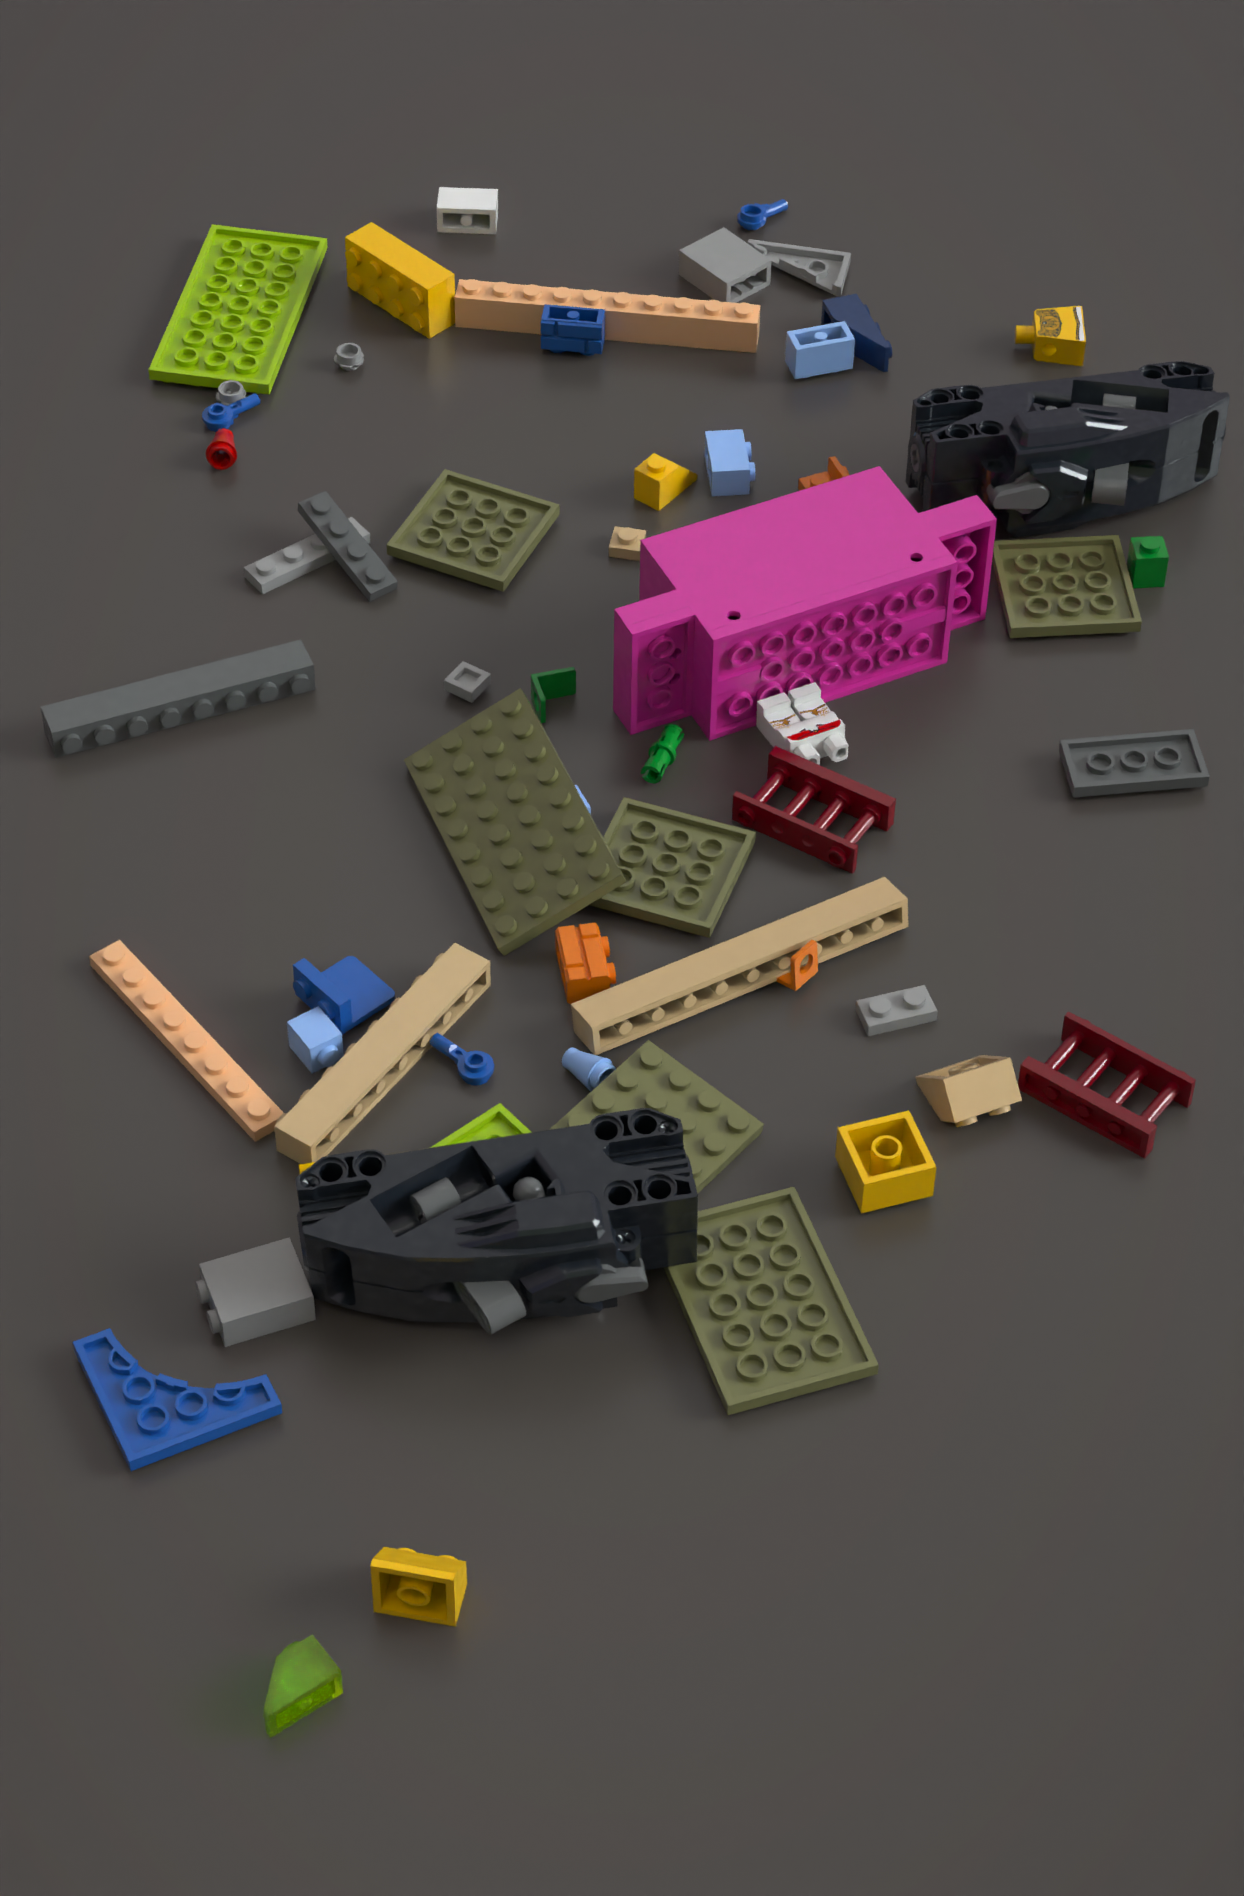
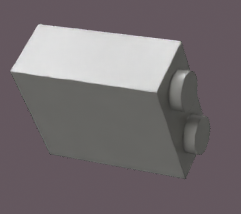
(724, 267)
(255, 1292)

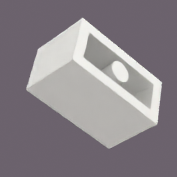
(467, 210)

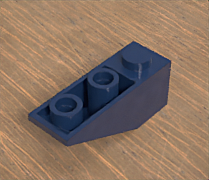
(869, 341)

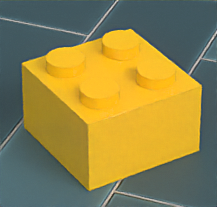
(885, 1161)

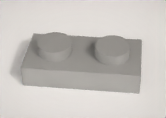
(896, 1010)

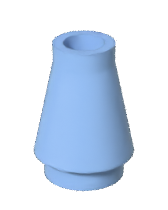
(587, 1067)

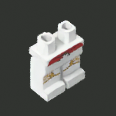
(802, 724)

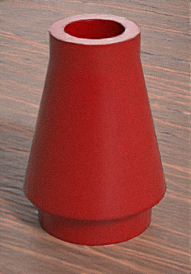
(222, 451)

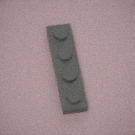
(347, 546)

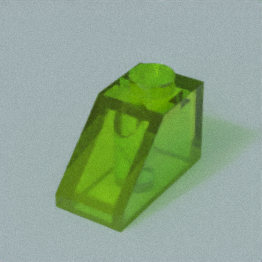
(300, 1684)

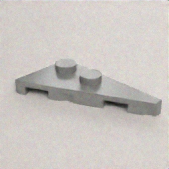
(816, 266)

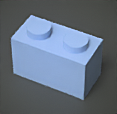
(819, 350)
(728, 462)

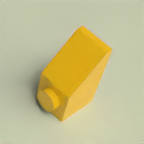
(660, 481)

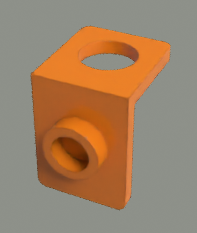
(799, 976)

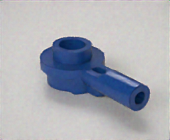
(754, 215)
(222, 416)
(472, 1066)

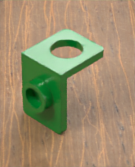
(549, 686)

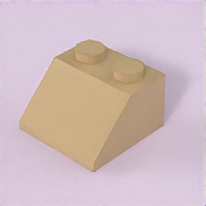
(971, 1089)

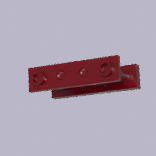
(825, 786)
(1089, 1107)

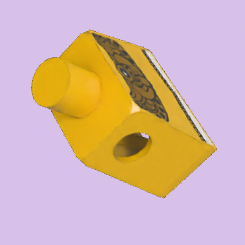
(1055, 335)

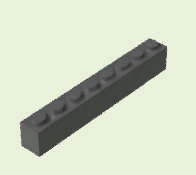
(178, 698)

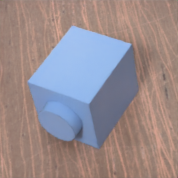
(315, 1039)

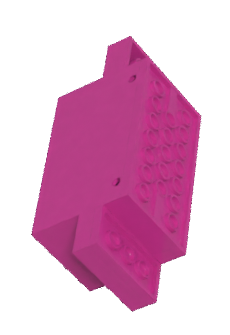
(795, 593)

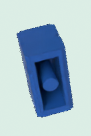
(572, 329)

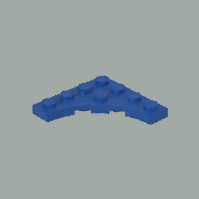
(163, 1414)

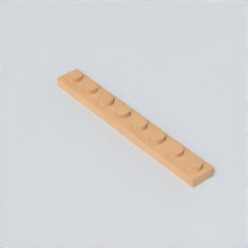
(187, 1040)

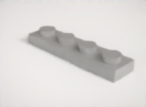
(292, 562)

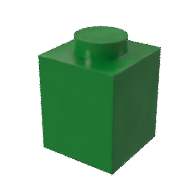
(1147, 561)

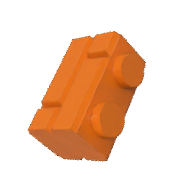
(583, 961)

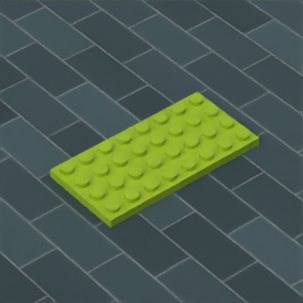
(239, 309)

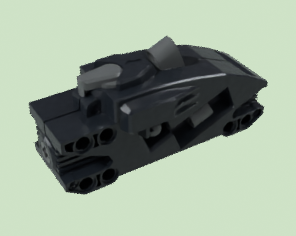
(1069, 446)
(501, 1222)

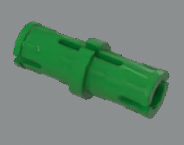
(662, 753)

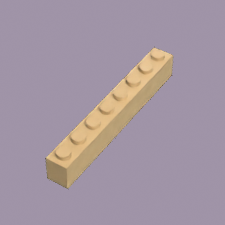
(382, 1055)

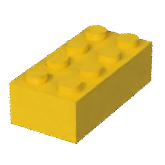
(400, 280)

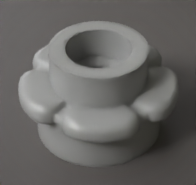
(349, 356)
(230, 392)

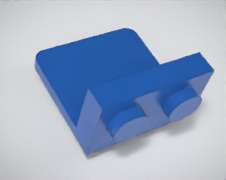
(344, 991)

